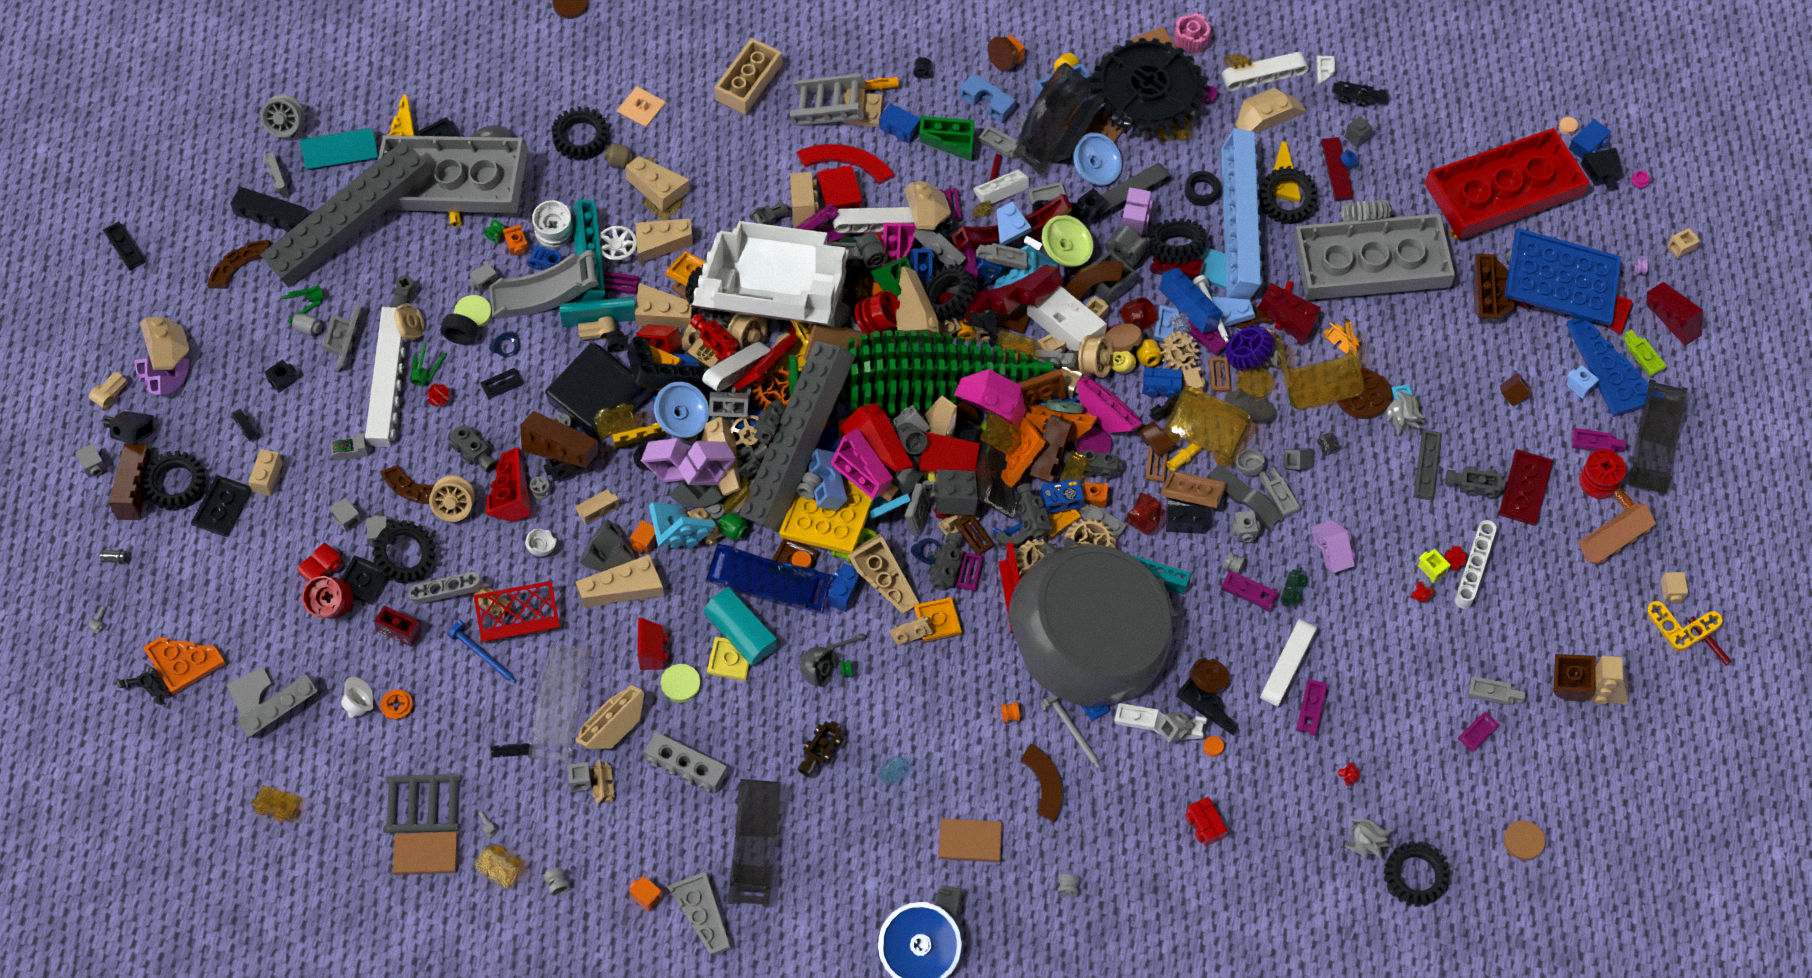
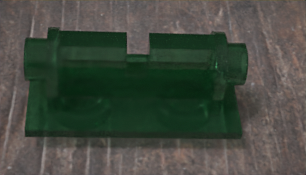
(1294, 596)

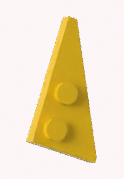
(402, 123)
(1285, 189)

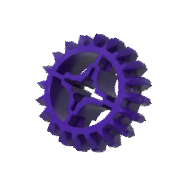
(1249, 348)

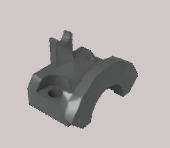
(1020, 539)

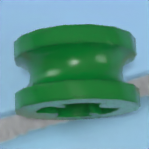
(846, 668)

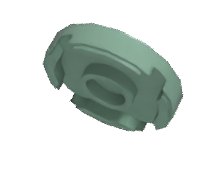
(1070, 407)

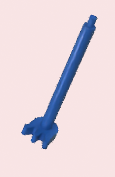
(456, 631)

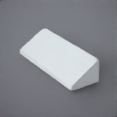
(1002, 187)

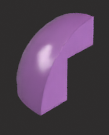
(161, 380)

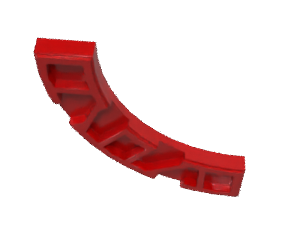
(848, 155)

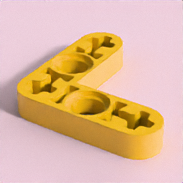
(1678, 632)

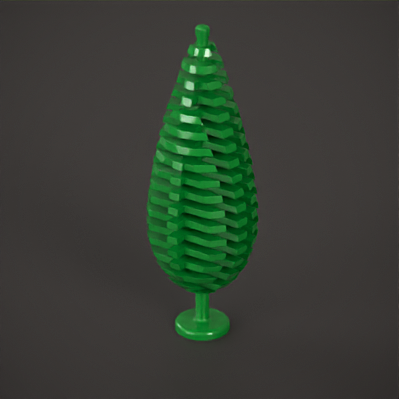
(903, 366)

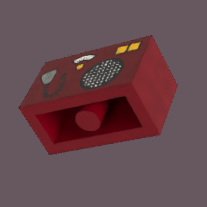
(397, 626)

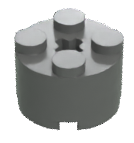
(1127, 245)

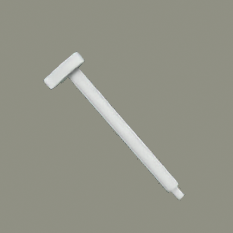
(1203, 283)

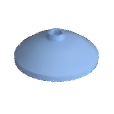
(1104, 158)
(688, 402)

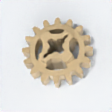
(1179, 351)

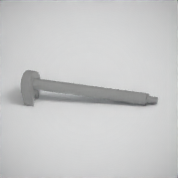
(1054, 701)

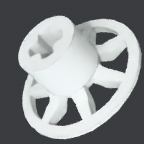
(617, 245)

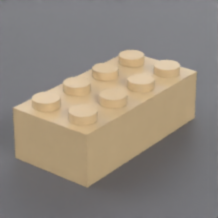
(748, 76)

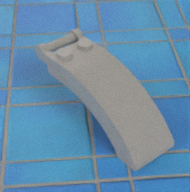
(543, 289)

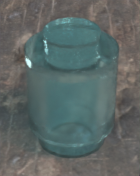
(893, 770)

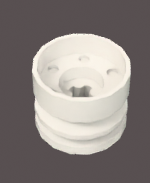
(552, 224)

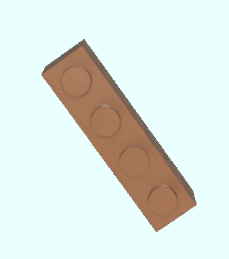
(1616, 533)

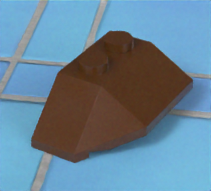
(1490, 287)

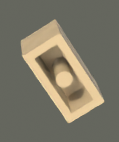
(265, 472)

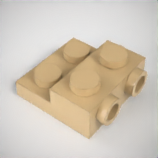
(870, 105)

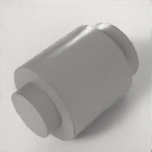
(306, 324)

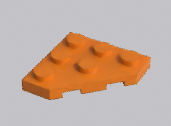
(1023, 456)
(182, 661)

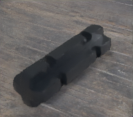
(510, 750)

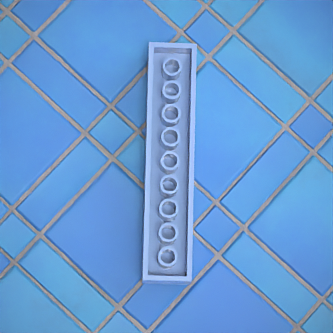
(1241, 215)

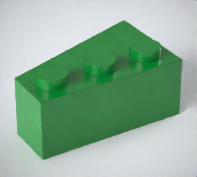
(948, 135)

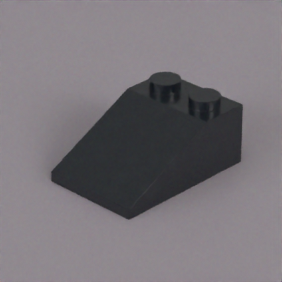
(1185, 516)

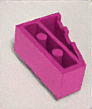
(898, 240)
(861, 464)

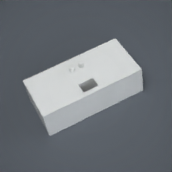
(1066, 318)

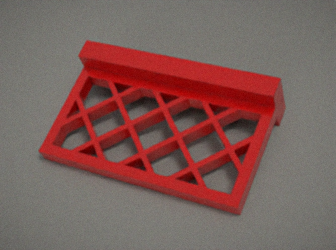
(1009, 575)
(516, 628)

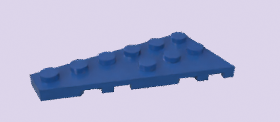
(1618, 378)

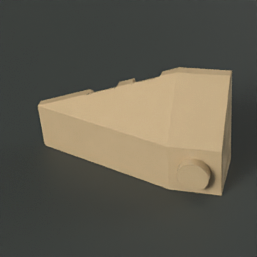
(720, 431)

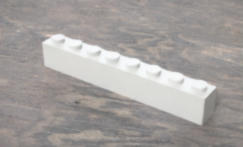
(385, 382)

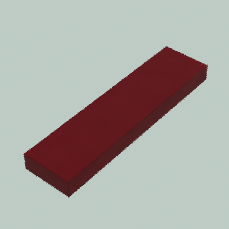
(1336, 169)

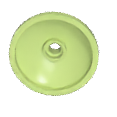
(1072, 236)

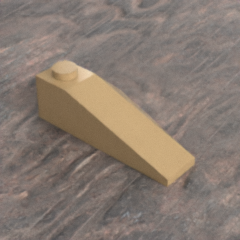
(915, 308)
(942, 417)
(878, 566)

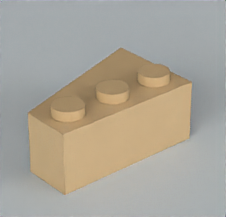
(656, 182)
(803, 197)
(662, 237)
(1610, 681)

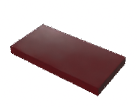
(1525, 487)

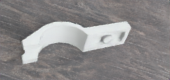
(1151, 718)

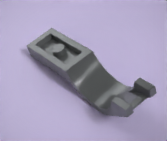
(1251, 497)

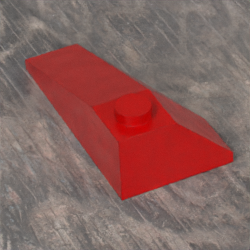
(880, 435)
(509, 491)

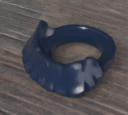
(510, 335)
(916, 551)

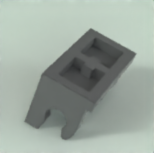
(949, 899)

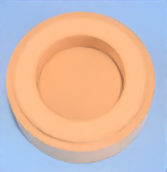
(1568, 125)

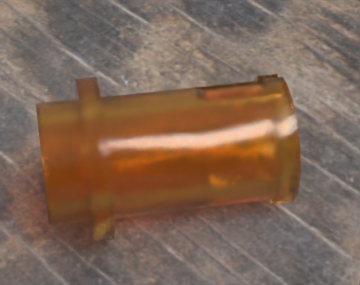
(1621, 496)

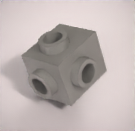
(1245, 526)
(1175, 726)

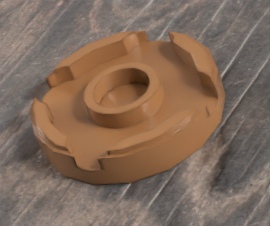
(1124, 337)
(1524, 840)

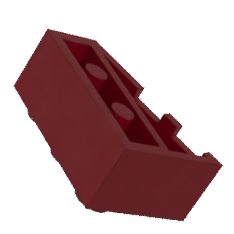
(1290, 311)
(1676, 312)

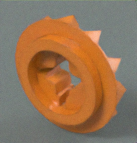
(390, 698)

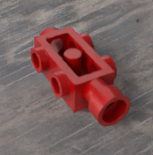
(715, 337)

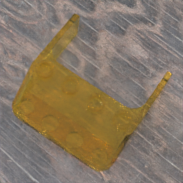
(1325, 380)

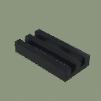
(502, 386)

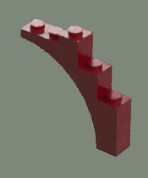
(973, 237)
(1005, 299)

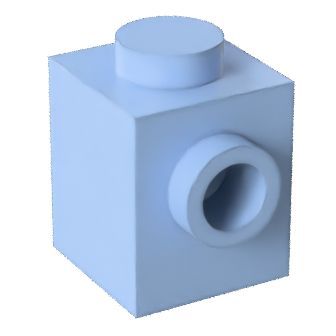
(1581, 381)

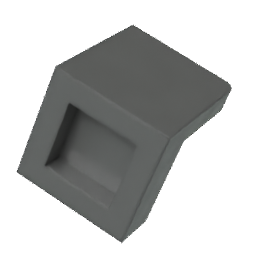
(1298, 458)

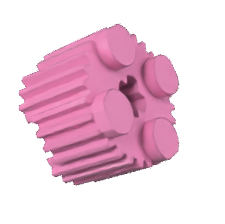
(1192, 33)

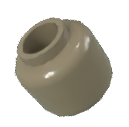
(618, 155)

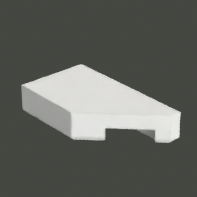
(1325, 68)

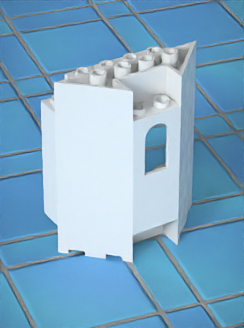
(775, 264)

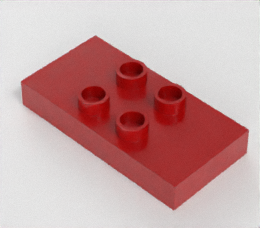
(1506, 183)

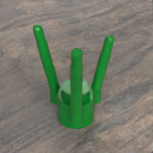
(313, 294)
(419, 375)

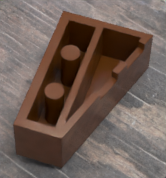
(1049, 459)

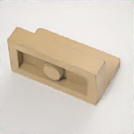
(597, 506)

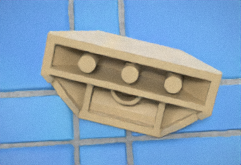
(1268, 110)
(926, 205)
(164, 342)
(612, 720)

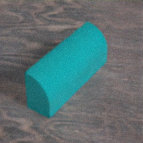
(339, 148)
(591, 311)
(740, 626)

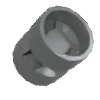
(872, 250)
(912, 438)

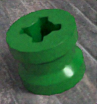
(495, 231)

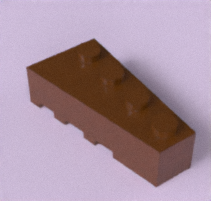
(556, 441)
(128, 488)

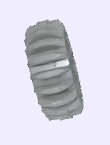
(1365, 210)

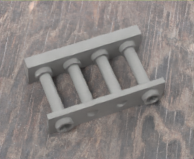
(832, 113)

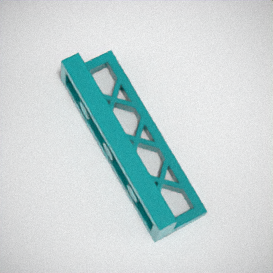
(1172, 582)

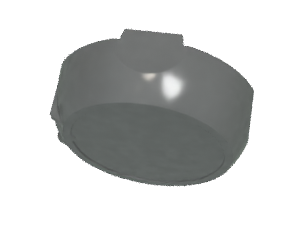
(1092, 623)

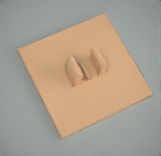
(641, 106)

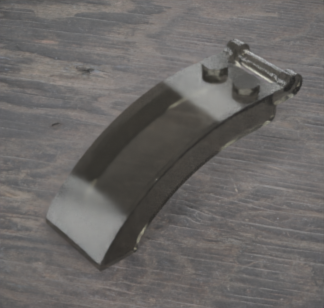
(1050, 115)
(1656, 438)
(990, 485)
(755, 841)

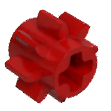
(438, 394)
(1455, 557)

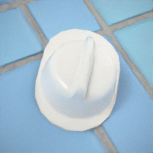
(357, 697)

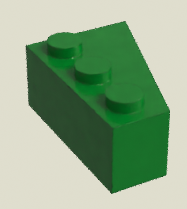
(889, 275)

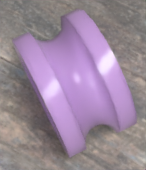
(1641, 266)

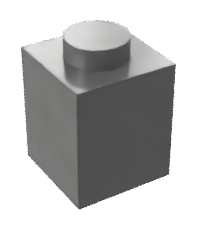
(1358, 132)

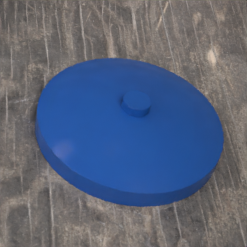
(920, 942)

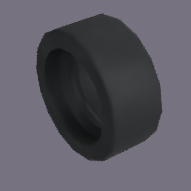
(1202, 200)
(459, 329)

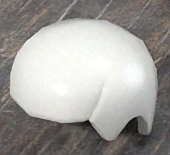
(540, 542)

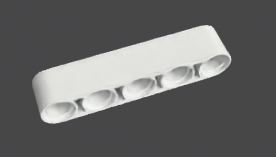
(1265, 71)
(869, 219)
(734, 367)
(1475, 556)
(1288, 663)

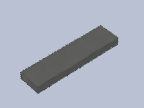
(1427, 465)

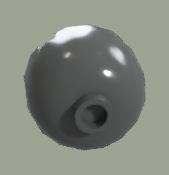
(818, 662)

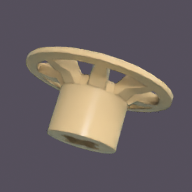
(746, 434)

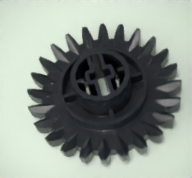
(1148, 85)

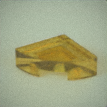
(982, 210)

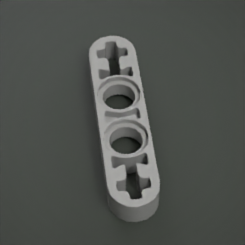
(445, 591)

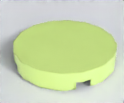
(475, 308)
(680, 683)

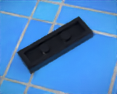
(124, 246)

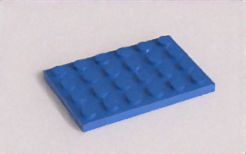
(1563, 276)

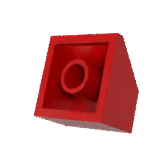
(651, 645)

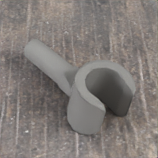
(94, 624)
(489, 829)

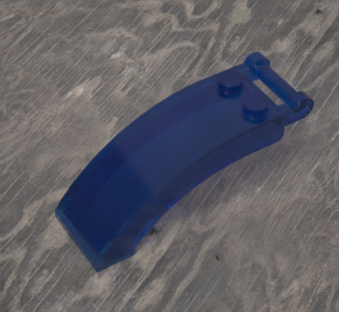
(768, 579)

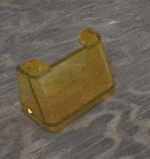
(1208, 424)

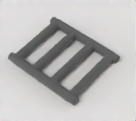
(431, 825)

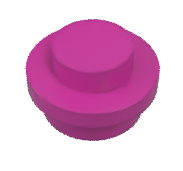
(1640, 179)

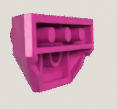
(993, 394)
(1110, 410)

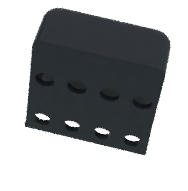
(591, 384)

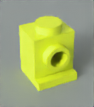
(1434, 559)

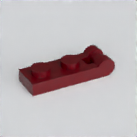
(1190, 269)

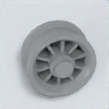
(282, 115)

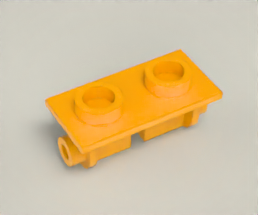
(1337, 334)

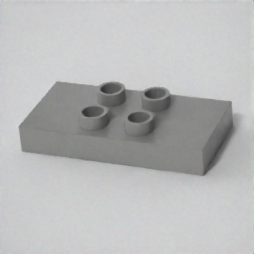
(465, 174)
(1373, 256)

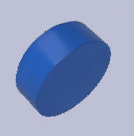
(1349, 159)

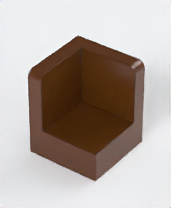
(1515, 389)

